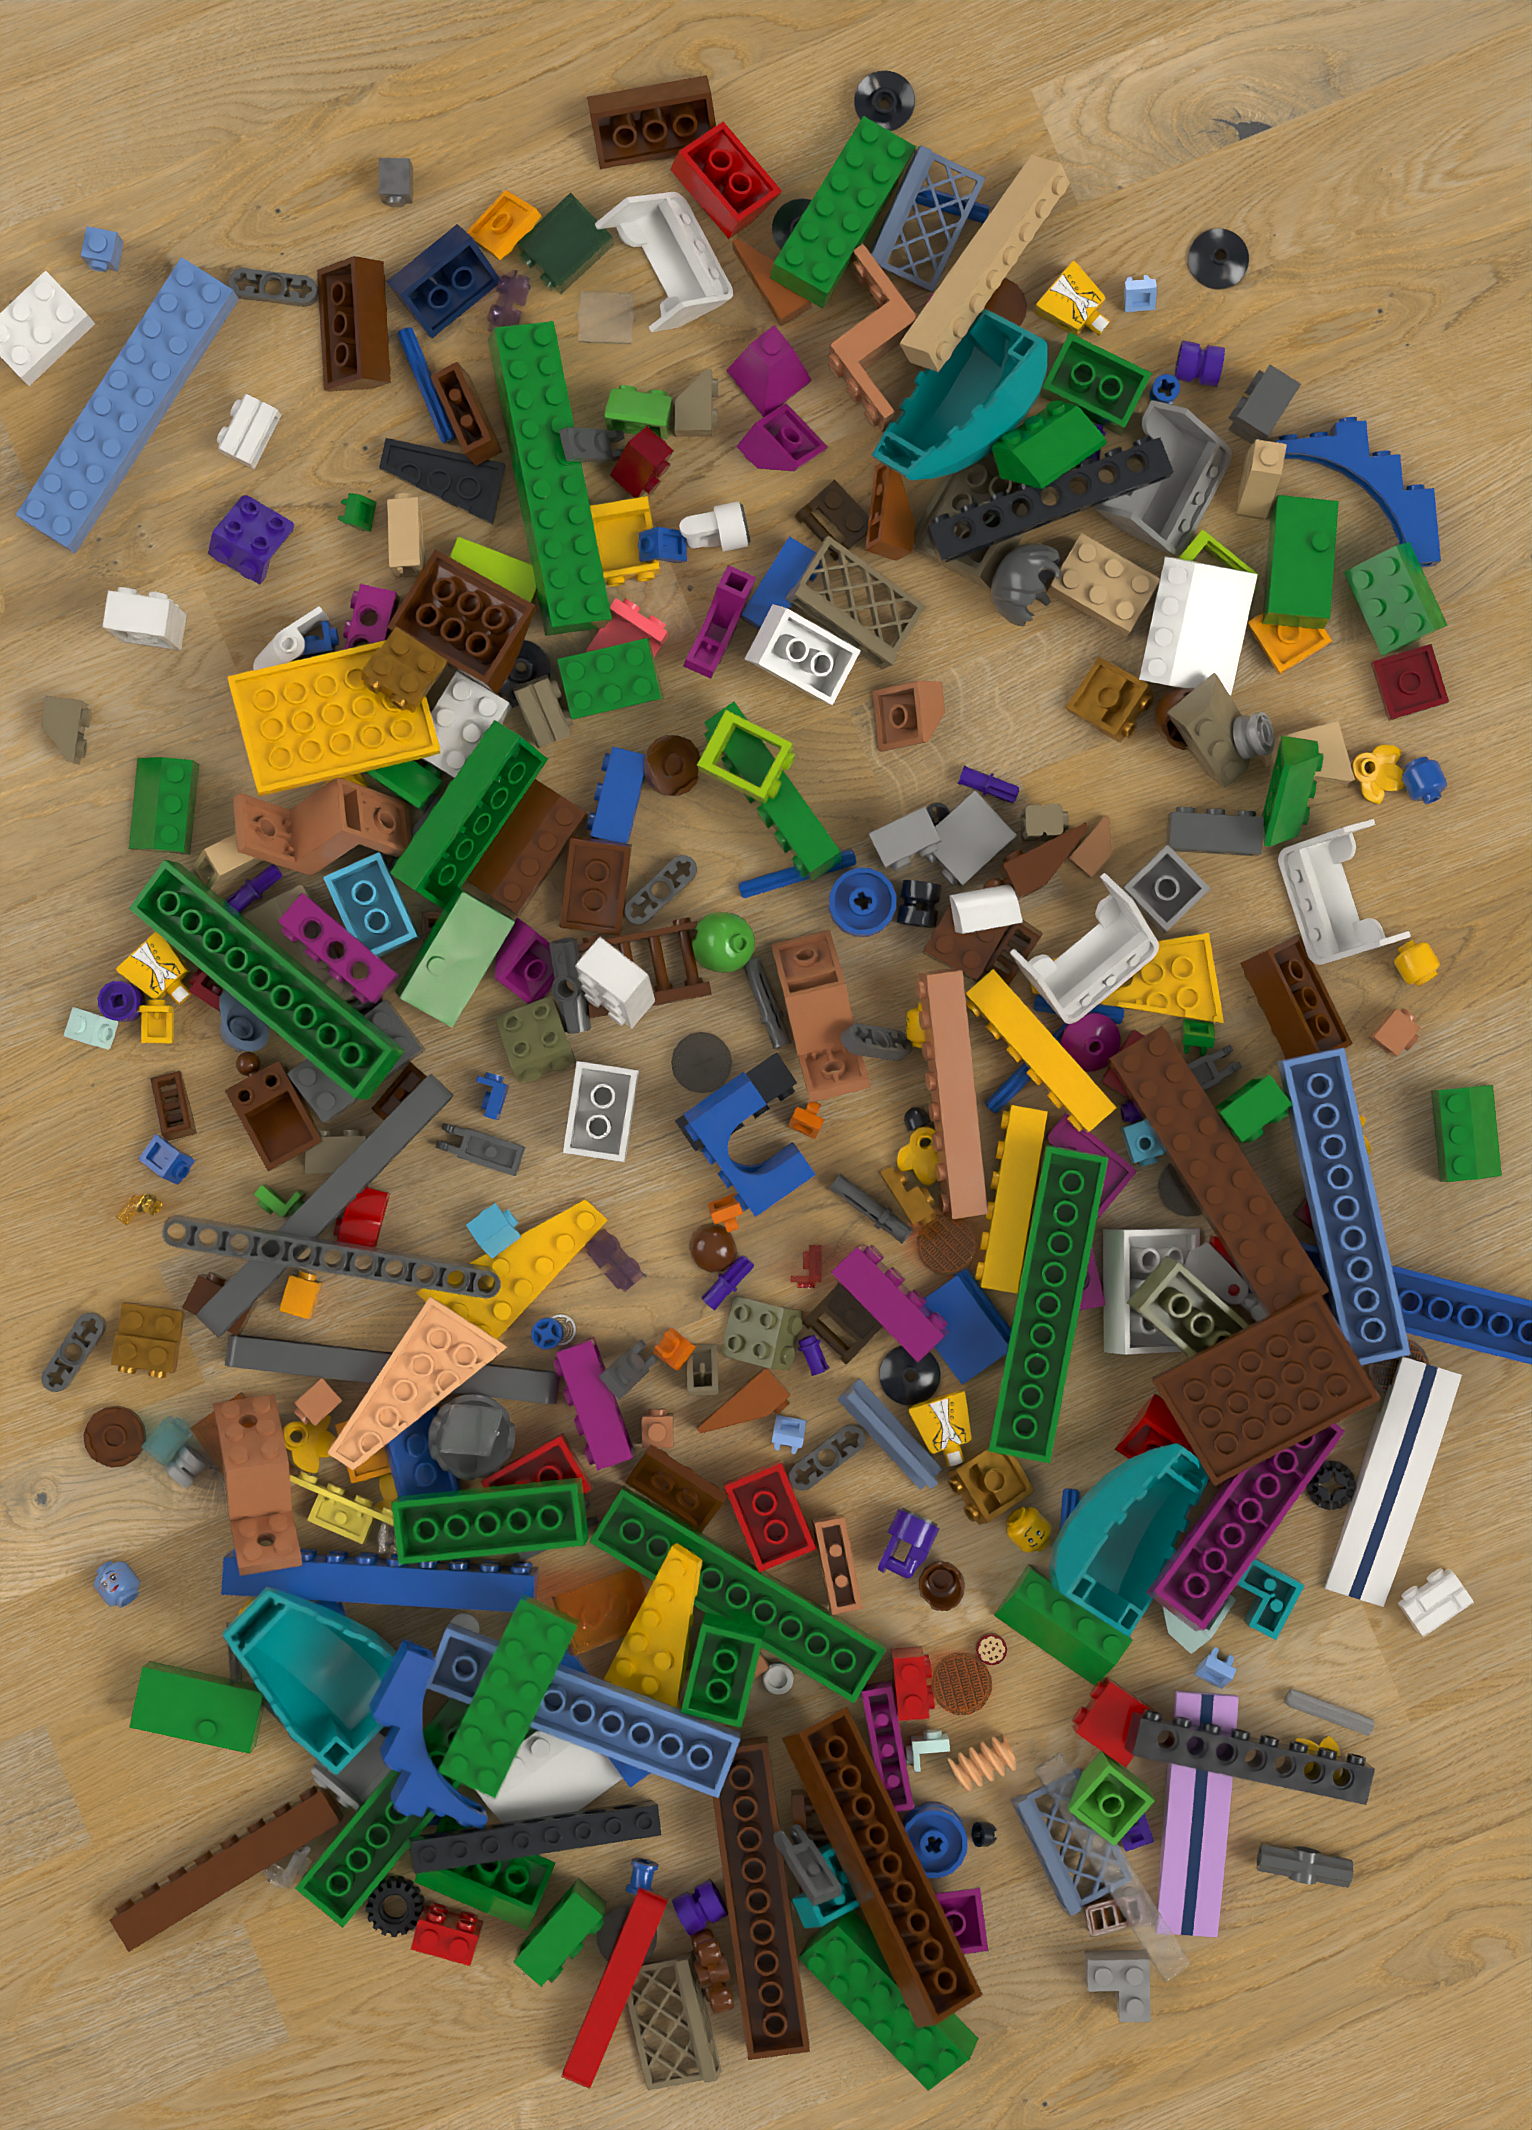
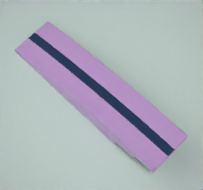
(1196, 1826)

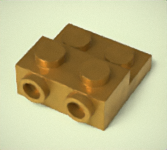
(403, 670)
(1111, 700)
(914, 1201)
(147, 1339)
(989, 1485)

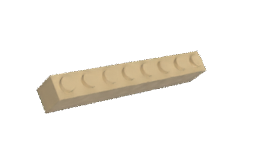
(984, 263)

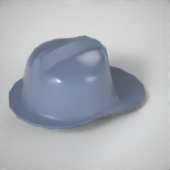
(240, 1026)

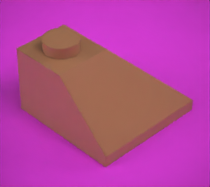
(907, 713)

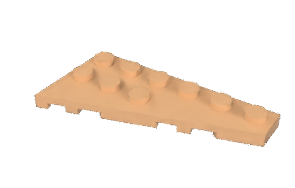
(427, 1366)

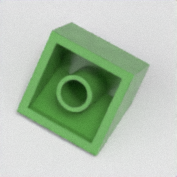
(635, 410)
(1109, 1798)

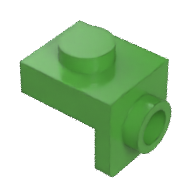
(272, 1202)

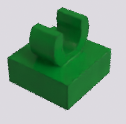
(358, 512)
(1197, 1034)

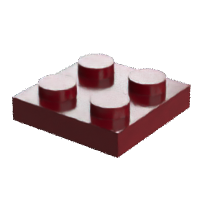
(1410, 682)

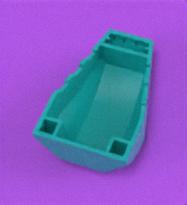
(968, 403)
(1126, 1534)
(313, 1671)

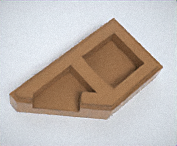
(1094, 849)

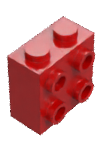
(911, 1690)
(1108, 1719)
(447, 1934)

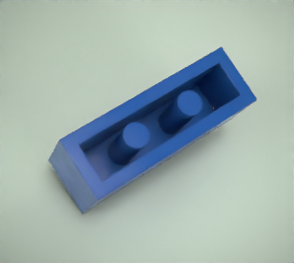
(778, 581)
(617, 796)

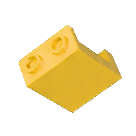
(617, 539)

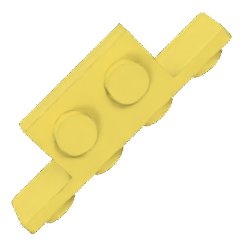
(340, 1512)

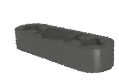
(297, 282)
(682, 879)
(876, 1042)
(67, 1374)
(804, 1465)

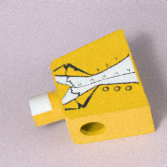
(1073, 303)
(157, 970)
(944, 1424)

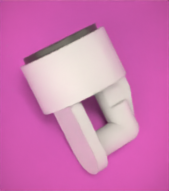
(721, 527)

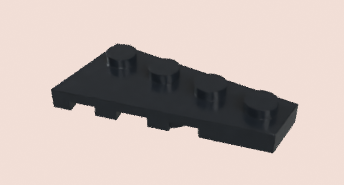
(446, 476)

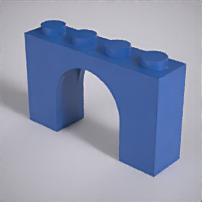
(757, 1184)

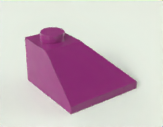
(769, 372)
(781, 442)
(525, 963)
(966, 1918)

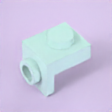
(90, 1028)
(930, 1742)

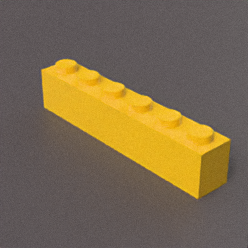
(1039, 1051)
(1012, 1200)

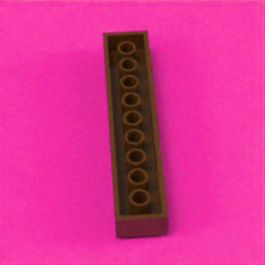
(1215, 1172)
(882, 1867)
(760, 1906)

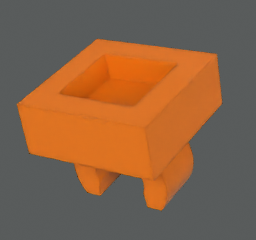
(806, 1120)
(725, 1211)
(674, 1349)

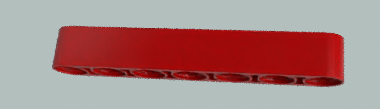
(614, 1987)

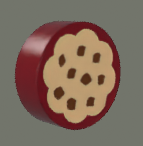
(991, 1648)

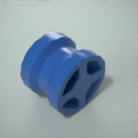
(544, 1337)

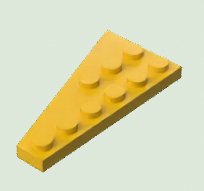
(1174, 983)
(657, 1644)

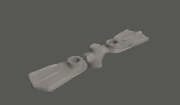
(1218, 1275)

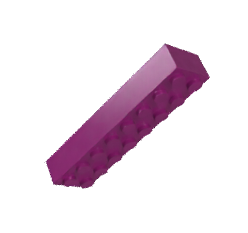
(1236, 1530)

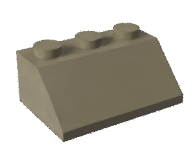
(1206, 724)

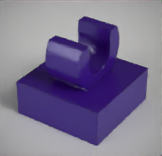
(1137, 1835)

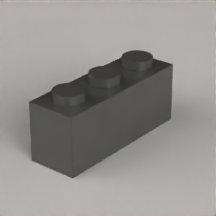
(1215, 832)

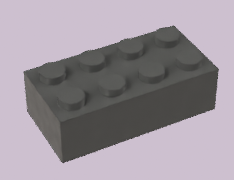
(325, 1094)

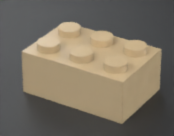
(1104, 585)

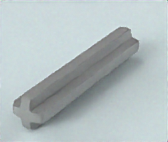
(1329, 1712)

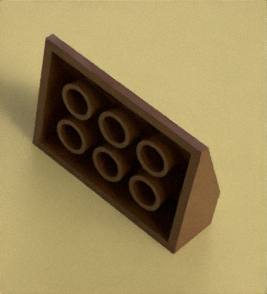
(465, 620)
(527, 847)

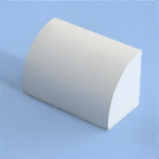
(985, 909)

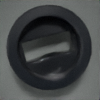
(942, 812)
(915, 1118)
(983, 1834)

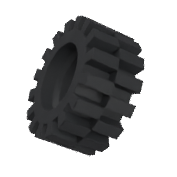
(390, 1924)

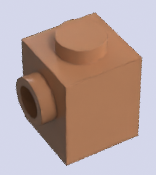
(1396, 1032)
(316, 1402)
(658, 1428)

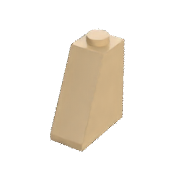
(1260, 478)
(405, 535)
(1336, 763)
(222, 862)

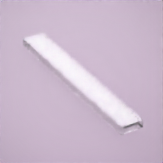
(1115, 1874)

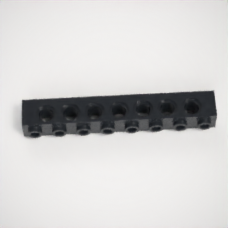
(950, 547)
(1351, 1786)
(534, 1836)

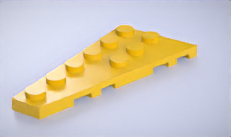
(523, 1269)

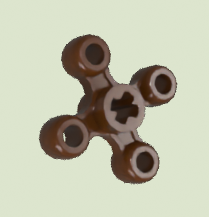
(712, 1971)

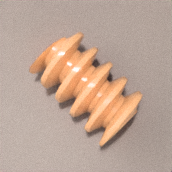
(983, 1763)

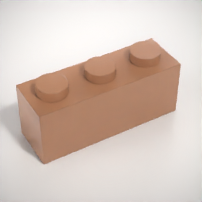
(837, 1564)

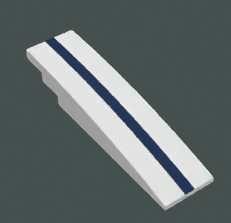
(1392, 1480)

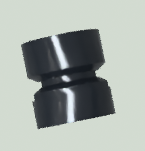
(921, 893)

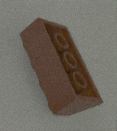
(650, 120)
(354, 325)
(1295, 1000)

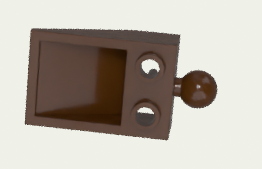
(1036, 867)
(273, 1115)

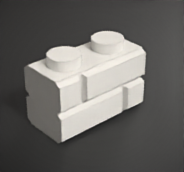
(248, 431)
(1434, 1601)

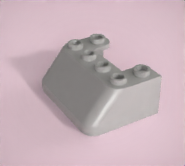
(1172, 508)

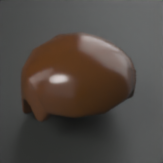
(712, 1247)
(941, 1585)

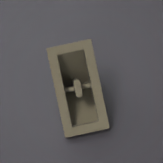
(703, 1371)

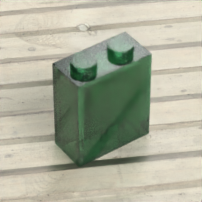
(564, 244)

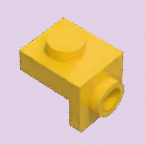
(157, 1022)

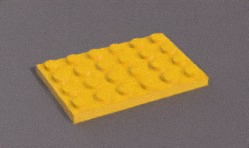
(321, 722)

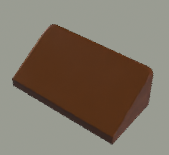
(399, 1091)

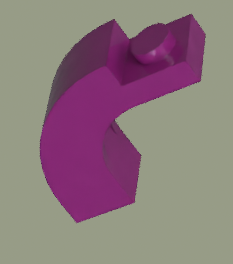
(721, 622)

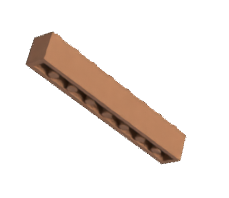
(952, 1093)

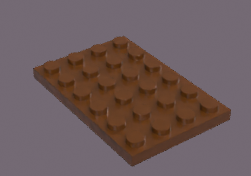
(1266, 1388)

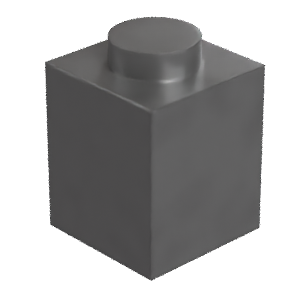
(395, 181)

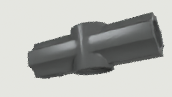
(572, 1003)
(1304, 1865)

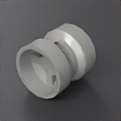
(186, 1466)

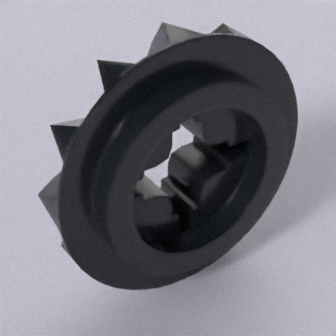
(1340, 1496)

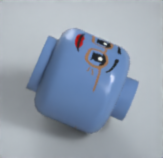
(117, 1583)

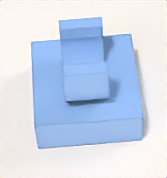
(1140, 294)
(788, 1432)
(1216, 1671)

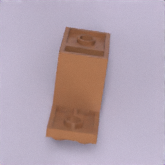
(871, 338)
(322, 826)
(819, 1014)
(257, 1484)

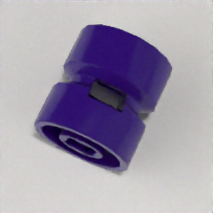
(1199, 363)
(120, 1001)
(701, 1906)

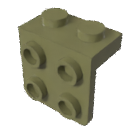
(535, 1040)
(761, 1333)

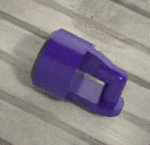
(915, 1531)

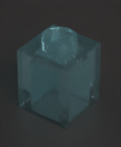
(168, 1440)

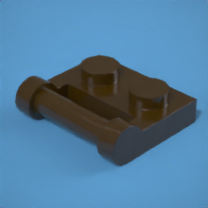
(840, 511)
(849, 1316)

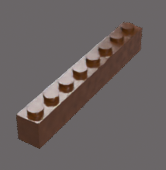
(226, 1868)

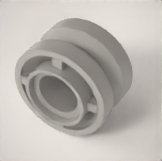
(1253, 735)

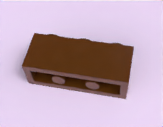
(466, 413)

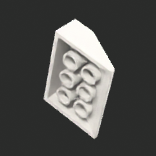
(1197, 624)
(1127, 1263)
(551, 1779)

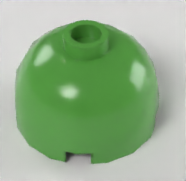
(723, 942)

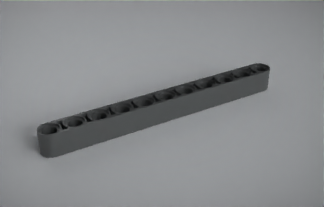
(328, 1201)
(319, 1247)
(366, 1365)

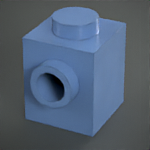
(102, 249)

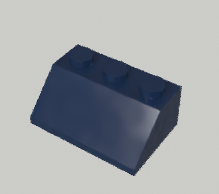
(444, 280)

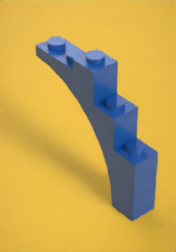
(1347, 452)
(400, 1704)

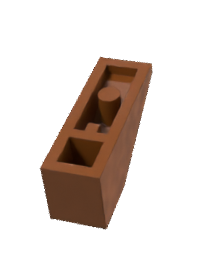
(781, 301)
(890, 516)
(752, 1401)

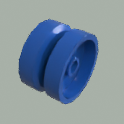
(862, 884)
(942, 1822)

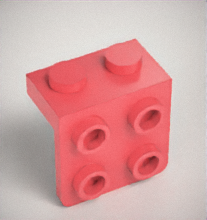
(629, 626)

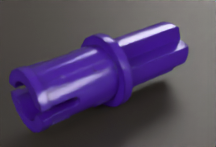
(988, 785)
(254, 888)
(727, 1282)

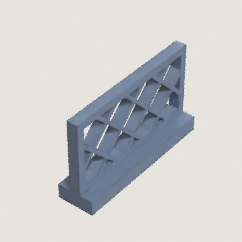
(900, 209)
(890, 1434)
(1050, 1857)

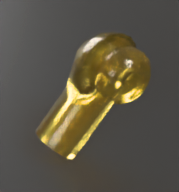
(139, 1204)

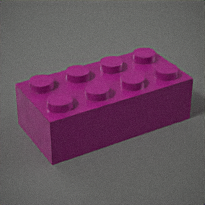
(890, 1301)
(594, 1403)

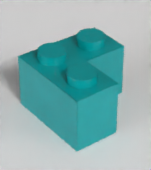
(1274, 1597)
(829, 1910)

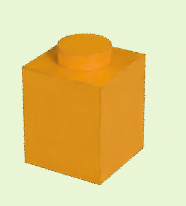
(301, 1295)

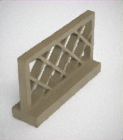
(837, 620)
(697, 2024)

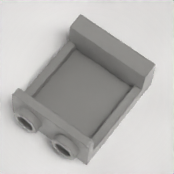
(969, 839)
(358, 1777)

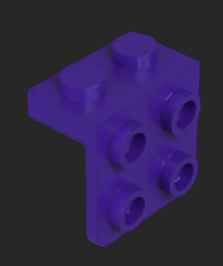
(249, 538)

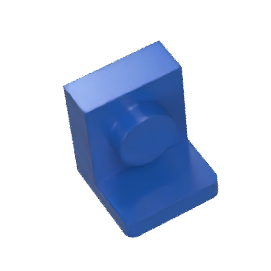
(662, 545)
(317, 647)
(493, 1100)
(166, 1160)

